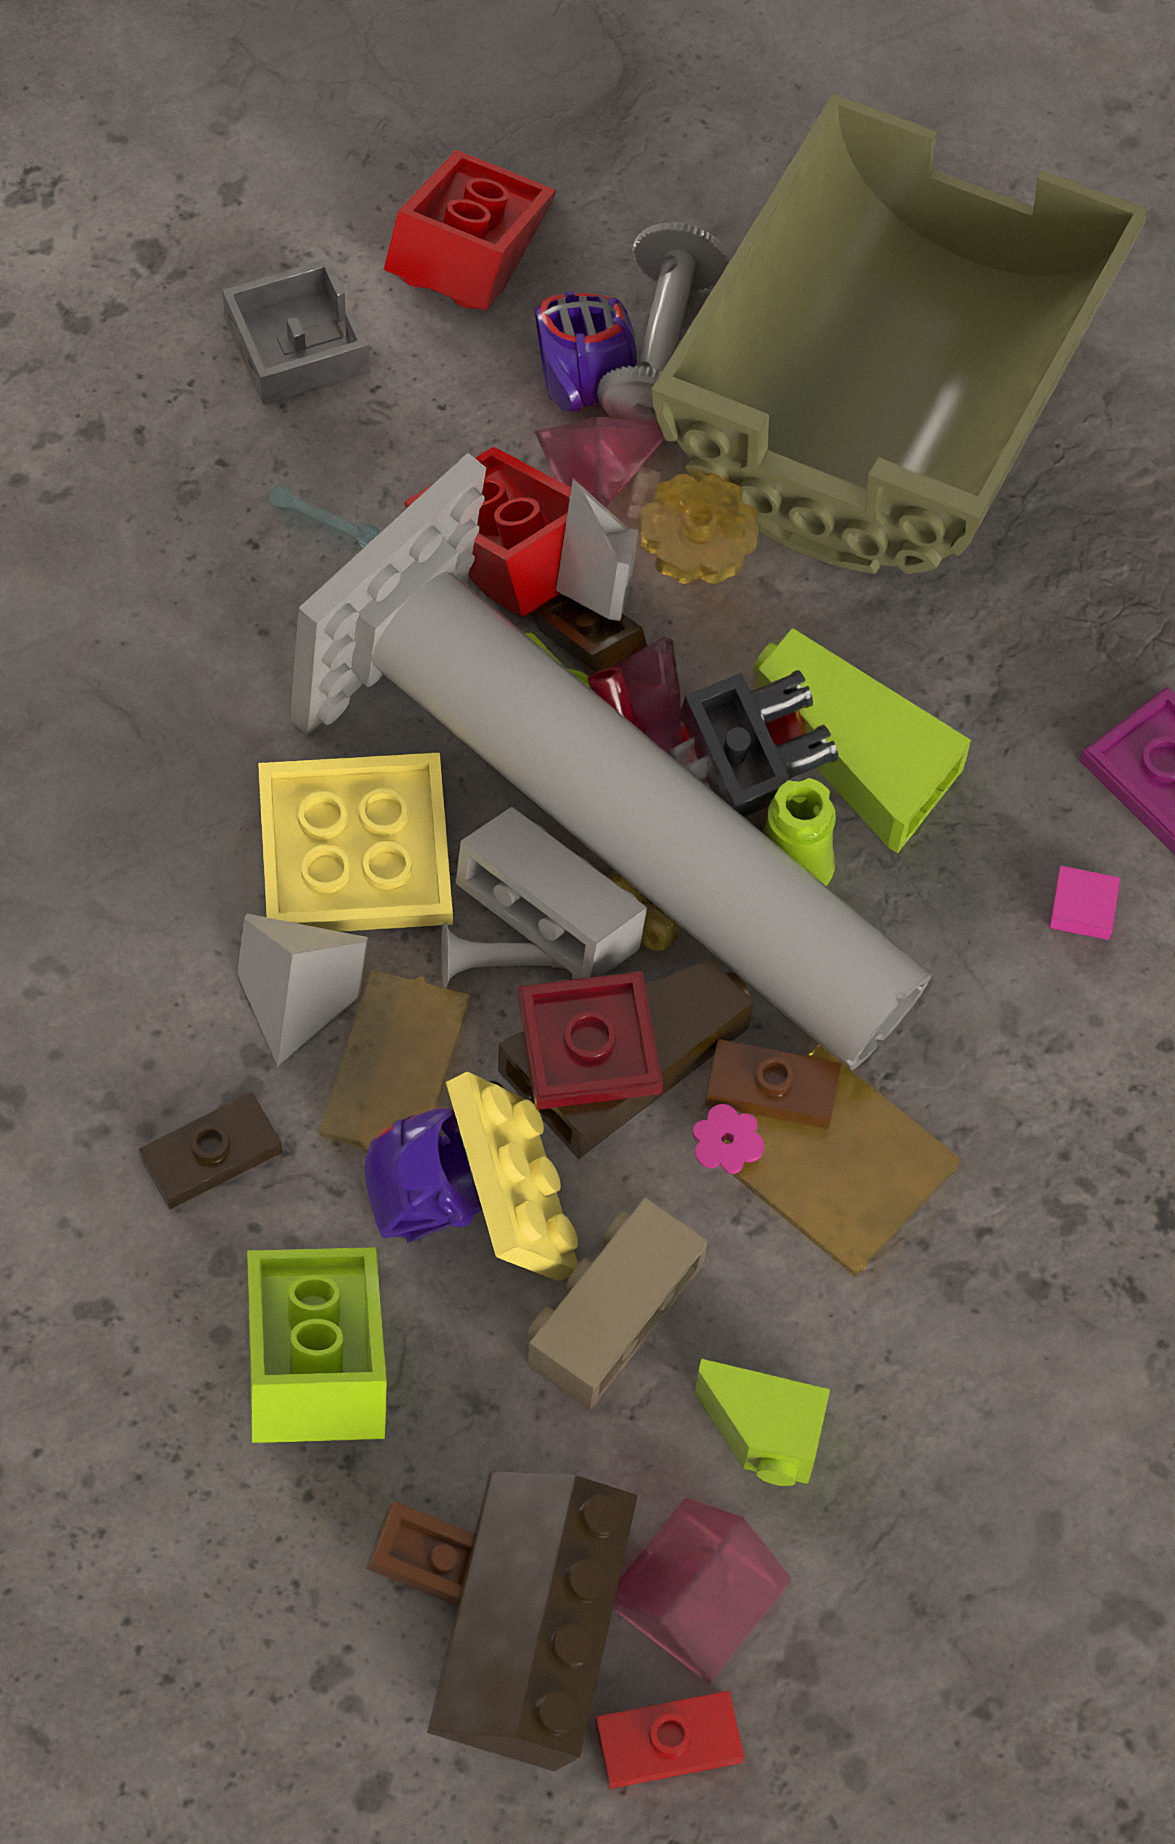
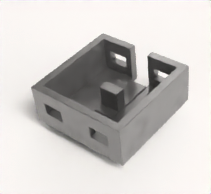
(291, 331)

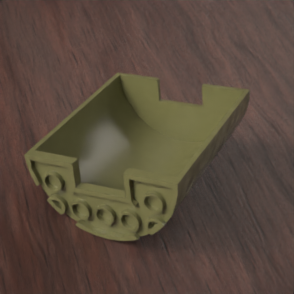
(887, 342)

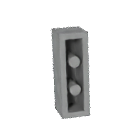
(550, 895)

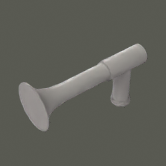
(461, 955)

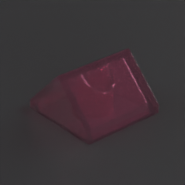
(701, 1586)

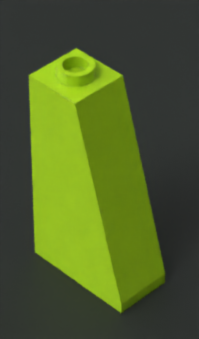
(890, 751)

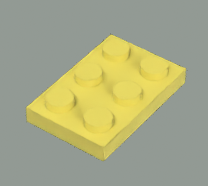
(514, 1177)

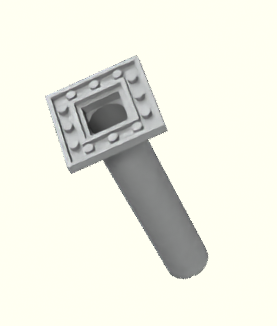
(413, 617)

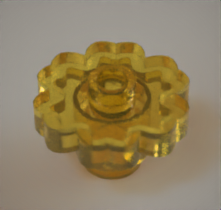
(698, 529)

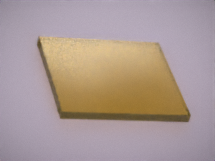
(852, 1181)

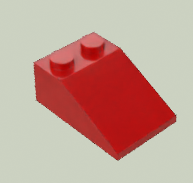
(467, 230)
(518, 533)

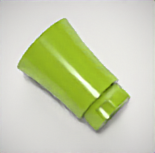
(803, 826)

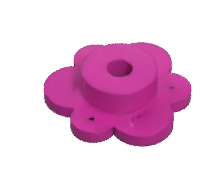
(722, 1125)

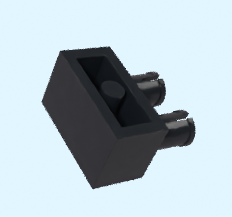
(732, 730)

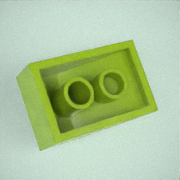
(315, 1345)

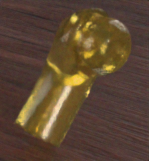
(658, 928)

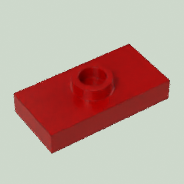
(669, 1739)

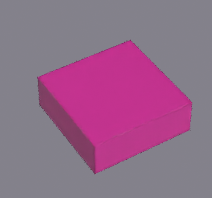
(1084, 902)

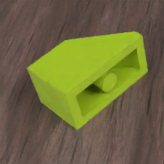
(764, 1419)

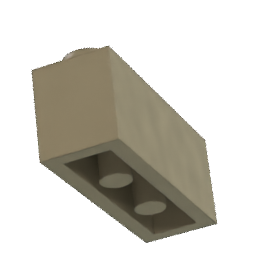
(615, 1301)

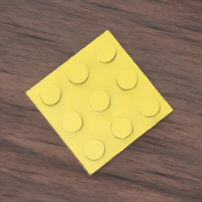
(356, 842)

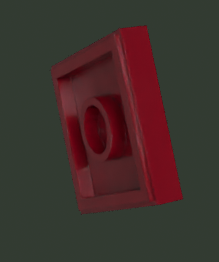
(589, 1040)

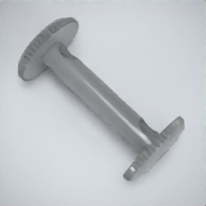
(680, 260)

